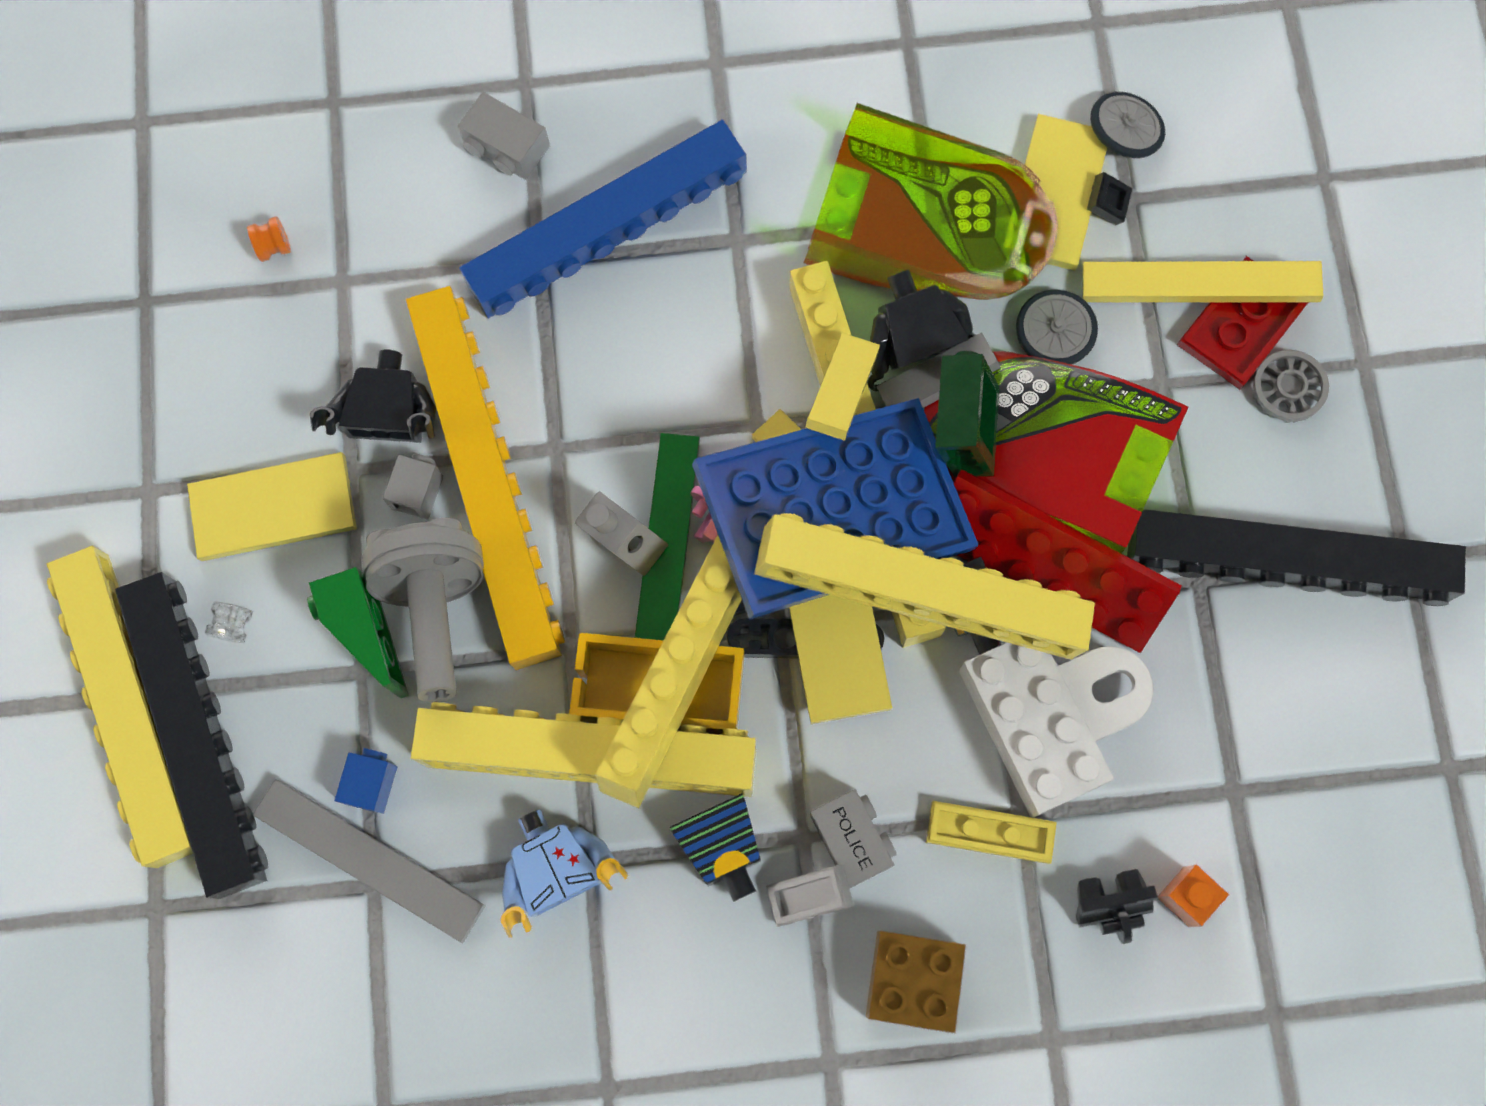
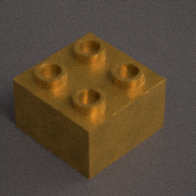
(915, 981)

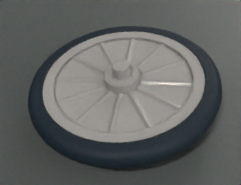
(1127, 124)
(1057, 326)

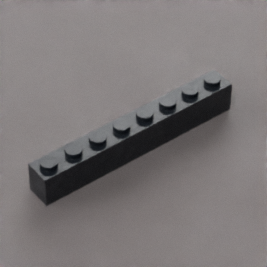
(1299, 556)
(191, 736)

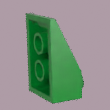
(358, 624)

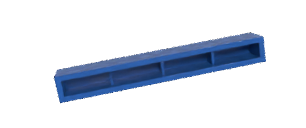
(605, 219)

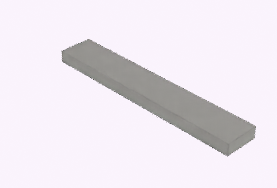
(369, 860)

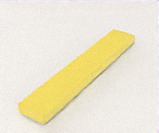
(1203, 281)

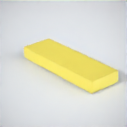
(842, 386)
(991, 832)

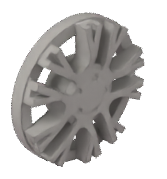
(1290, 386)

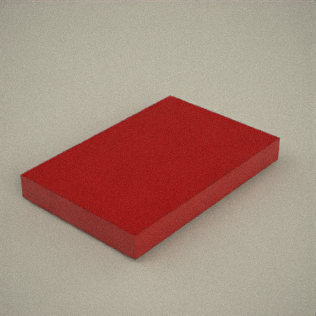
(1238, 335)

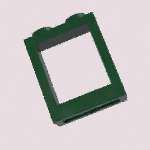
(967, 414)

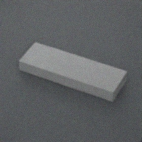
(924, 379)

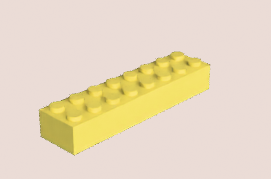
(575, 749)

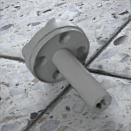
(423, 570)

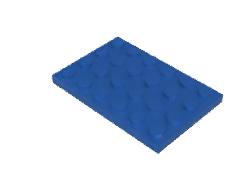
(873, 484)

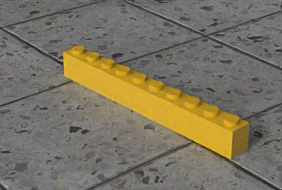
(483, 478)

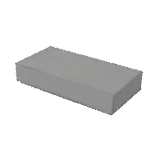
(810, 895)

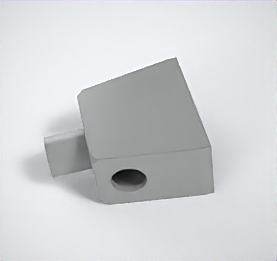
(615, 530)

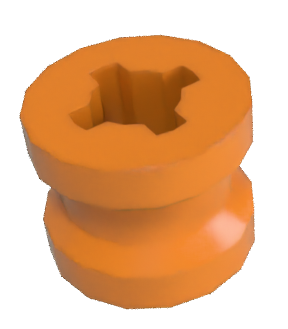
(269, 239)

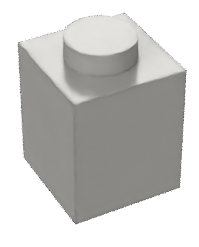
(413, 485)

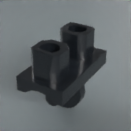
(1116, 911)

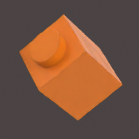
(1193, 896)

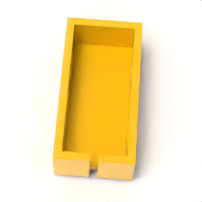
(619, 665)

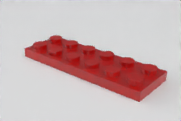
(1042, 549)

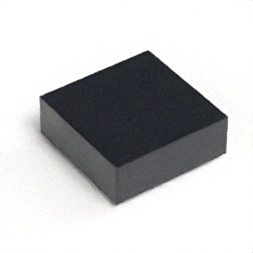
(1109, 198)

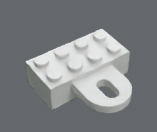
(1049, 718)

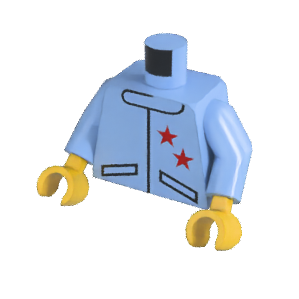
(552, 869)

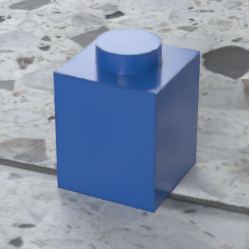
(366, 781)

